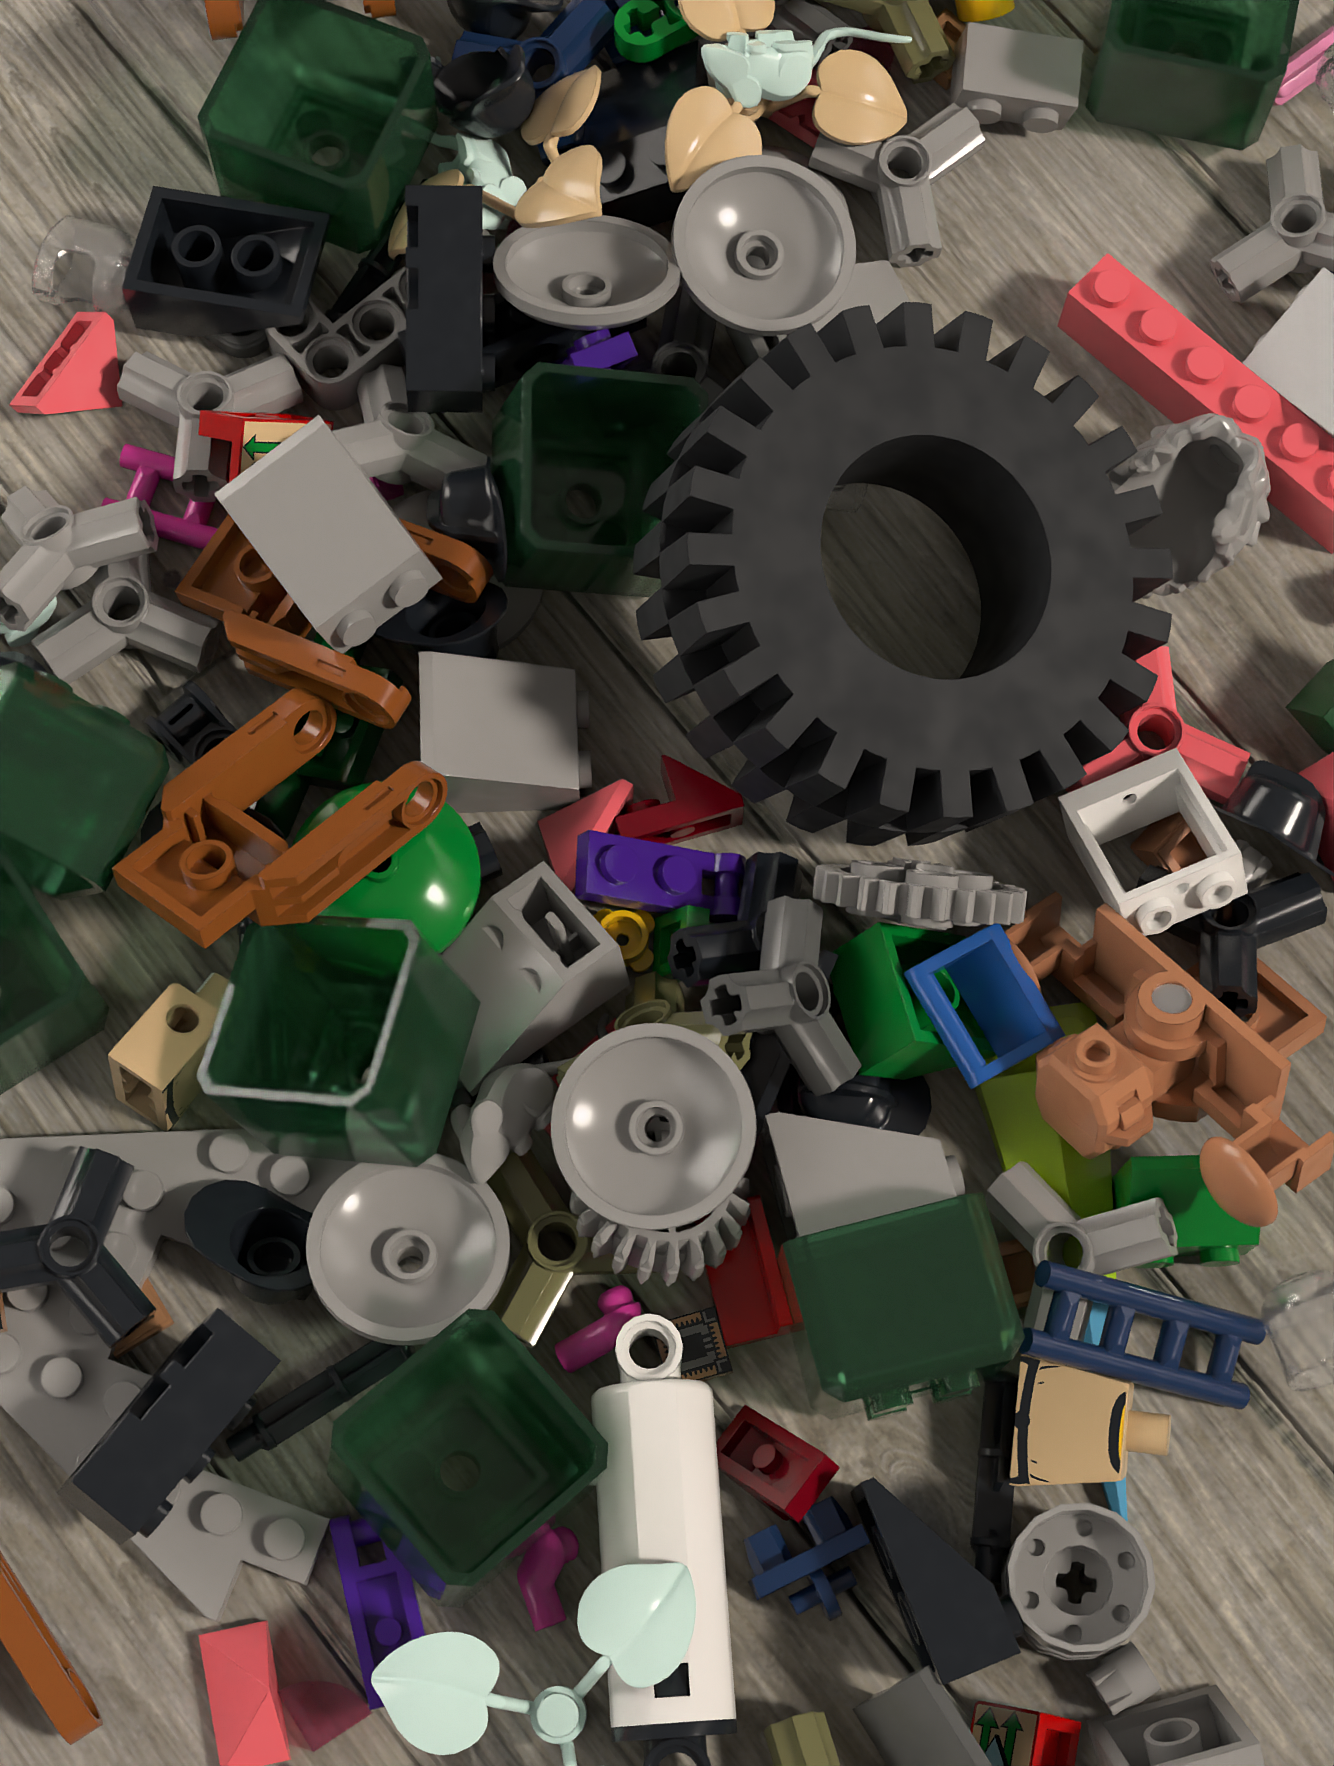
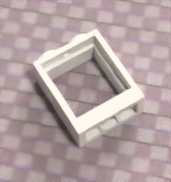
(1158, 790)

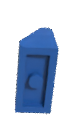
(999, 998)

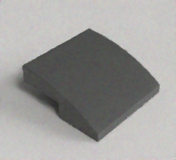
(919, 1725)

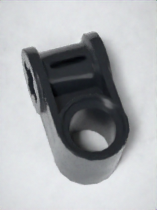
(189, 726)

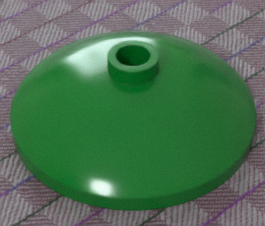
(429, 880)

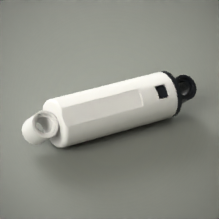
(661, 1508)

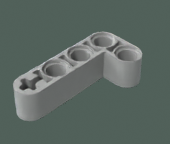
(346, 342)

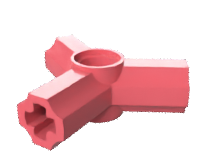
(1211, 760)

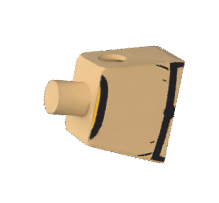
(162, 1052)
(1078, 1426)

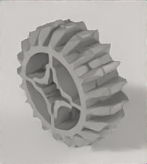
(665, 1248)

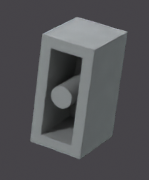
(1016, 76)

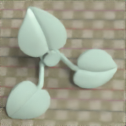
(443, 1681)

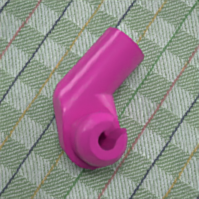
(601, 1335)
(539, 1572)

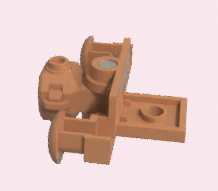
(1171, 1057)

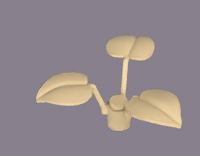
(852, 106)
(571, 181)

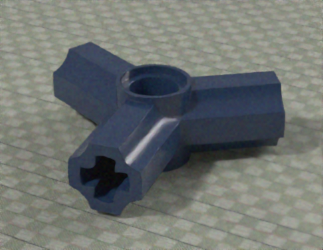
(567, 43)

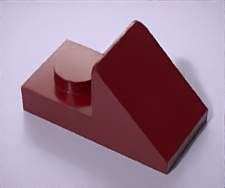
(694, 808)
(773, 1464)

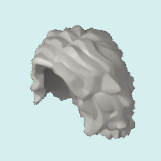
(1209, 491)

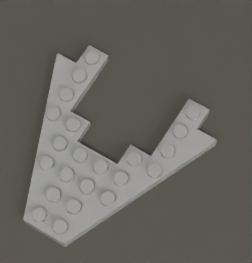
(63, 1376)

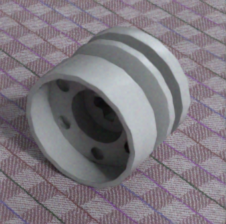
(1109, 1560)

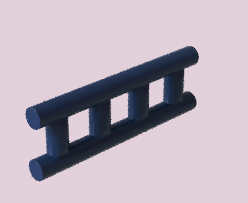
(1110, 1357)

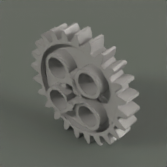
(919, 893)

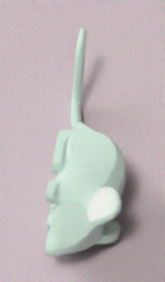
(773, 62)
(484, 165)

